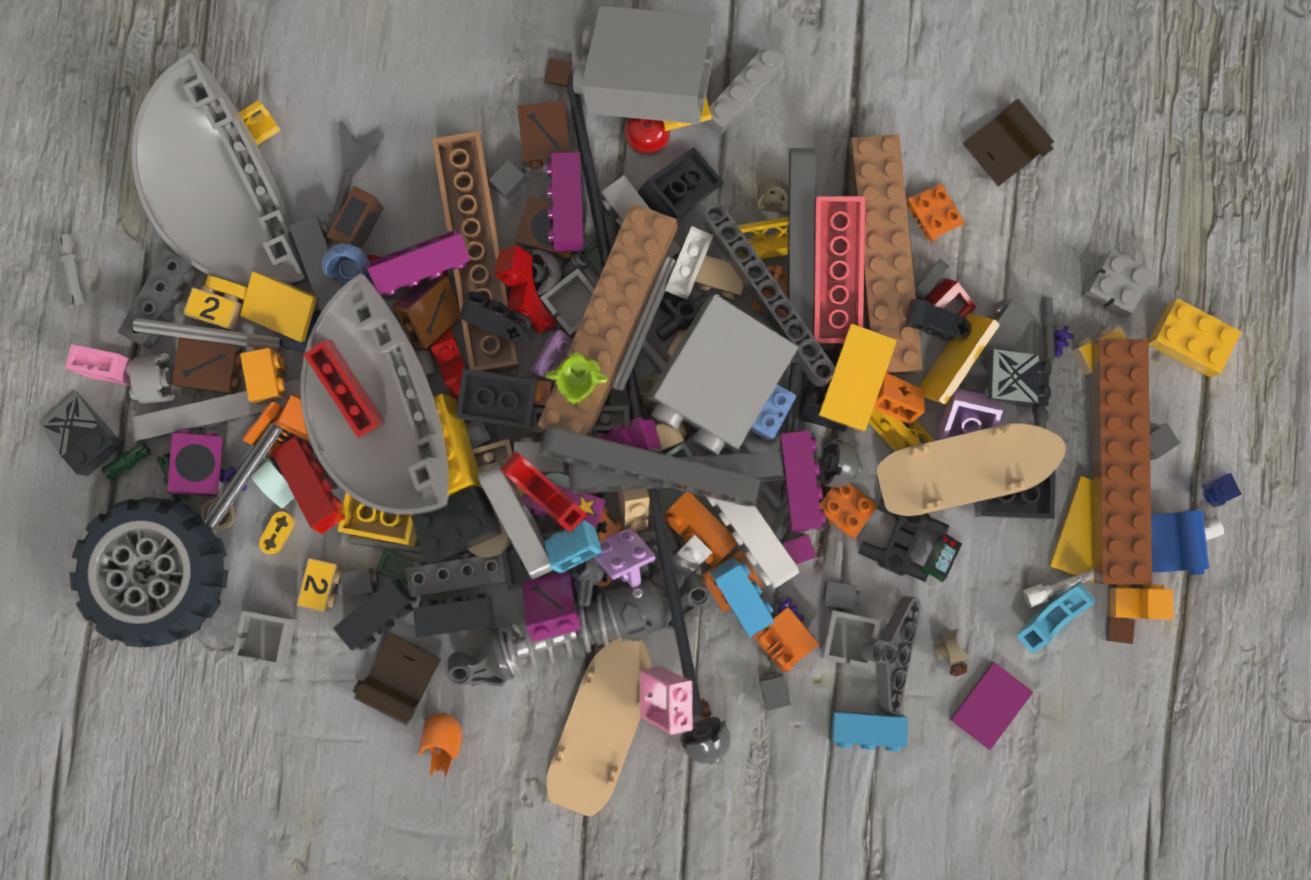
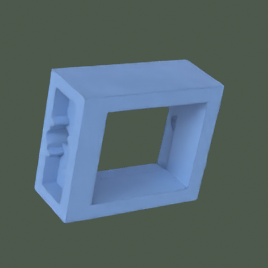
(768, 420)

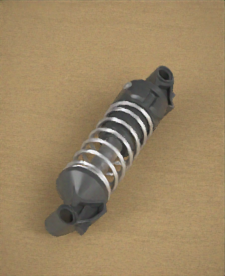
(619, 614)

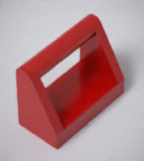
(946, 292)

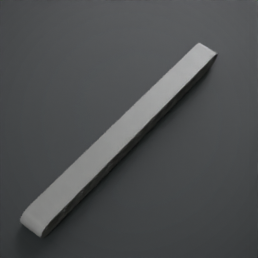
(222, 410)

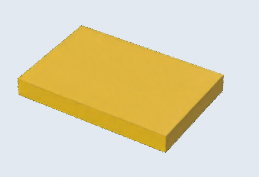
(278, 306)

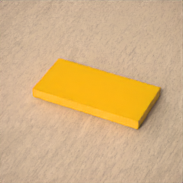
(957, 360)
(857, 377)
(1076, 538)

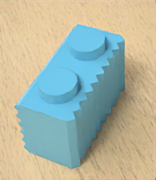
(570, 549)

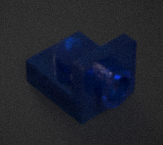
(1221, 490)

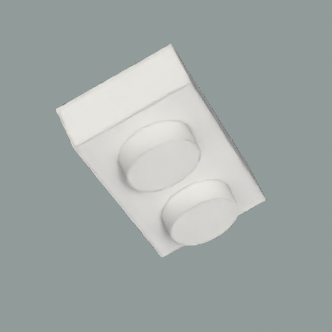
(690, 556)

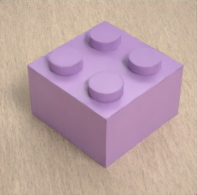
(969, 413)

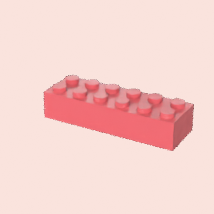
(838, 266)

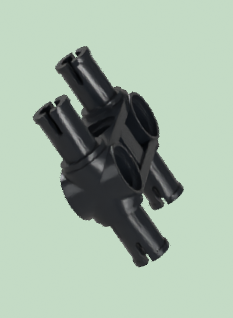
(676, 308)
(902, 543)

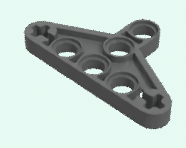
(894, 654)

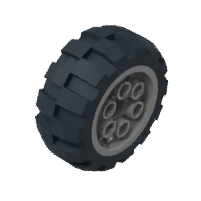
(182, 606)

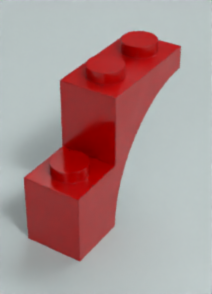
(515, 270)
(450, 361)
(543, 491)

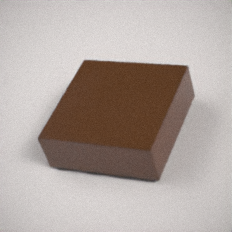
(558, 72)
(1120, 630)

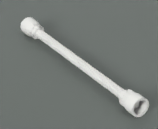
(1039, 594)

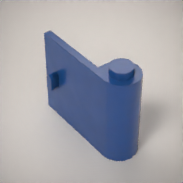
(1179, 542)

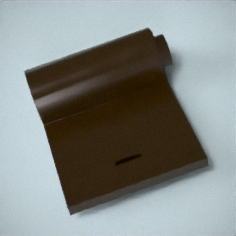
(1009, 142)
(395, 681)

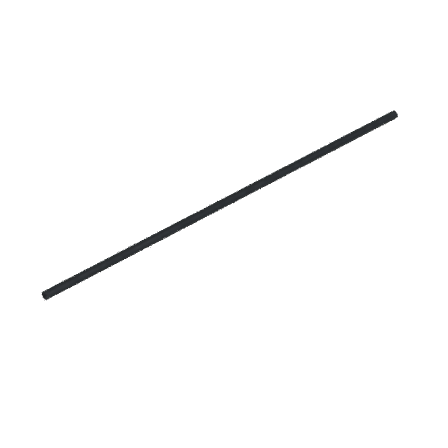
(637, 412)

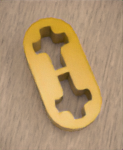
(223, 286)
(271, 530)

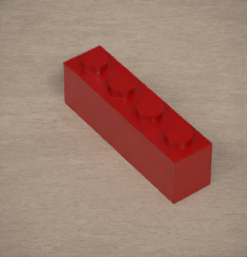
(344, 388)
(309, 485)

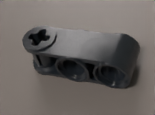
(494, 317)
(936, 321)

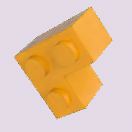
(264, 375)
(1148, 602)

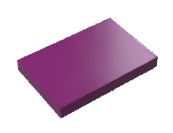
(991, 705)

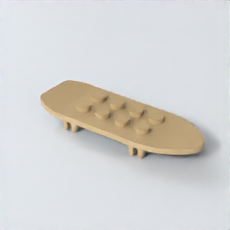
(968, 468)
(599, 729)

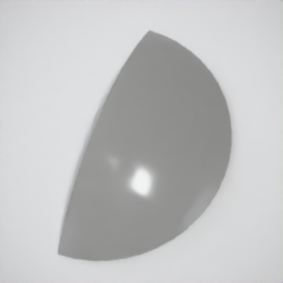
(209, 180)
(404, 460)

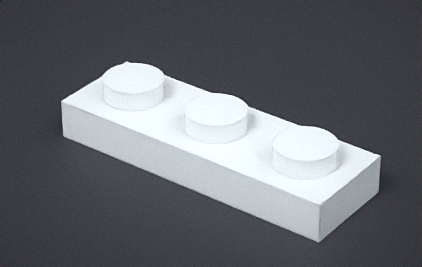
(689, 263)

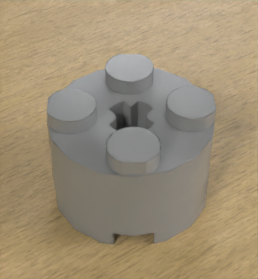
(151, 378)

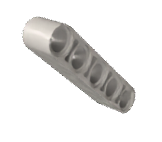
(516, 519)

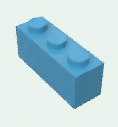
(743, 596)
(869, 730)

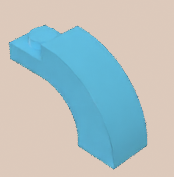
(1053, 616)

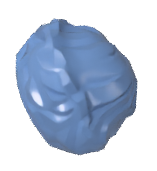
(345, 263)

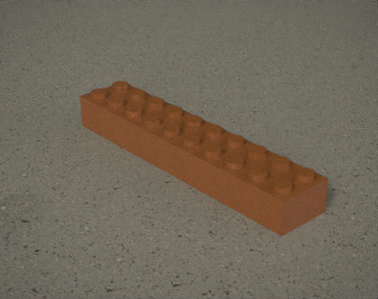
(1121, 461)

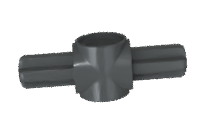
(587, 574)

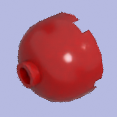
(646, 135)

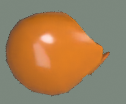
(443, 732)

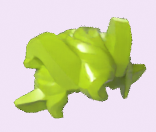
(577, 377)

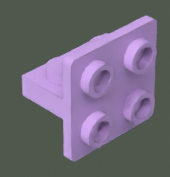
(551, 355)
(624, 555)

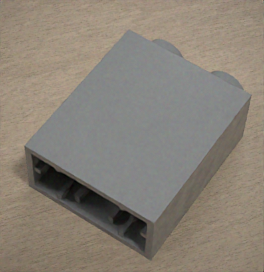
(646, 64)
(720, 375)

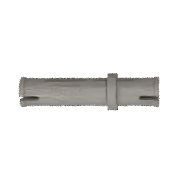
(70, 269)

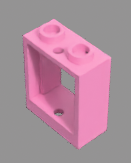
(98, 364)
(653, 708)

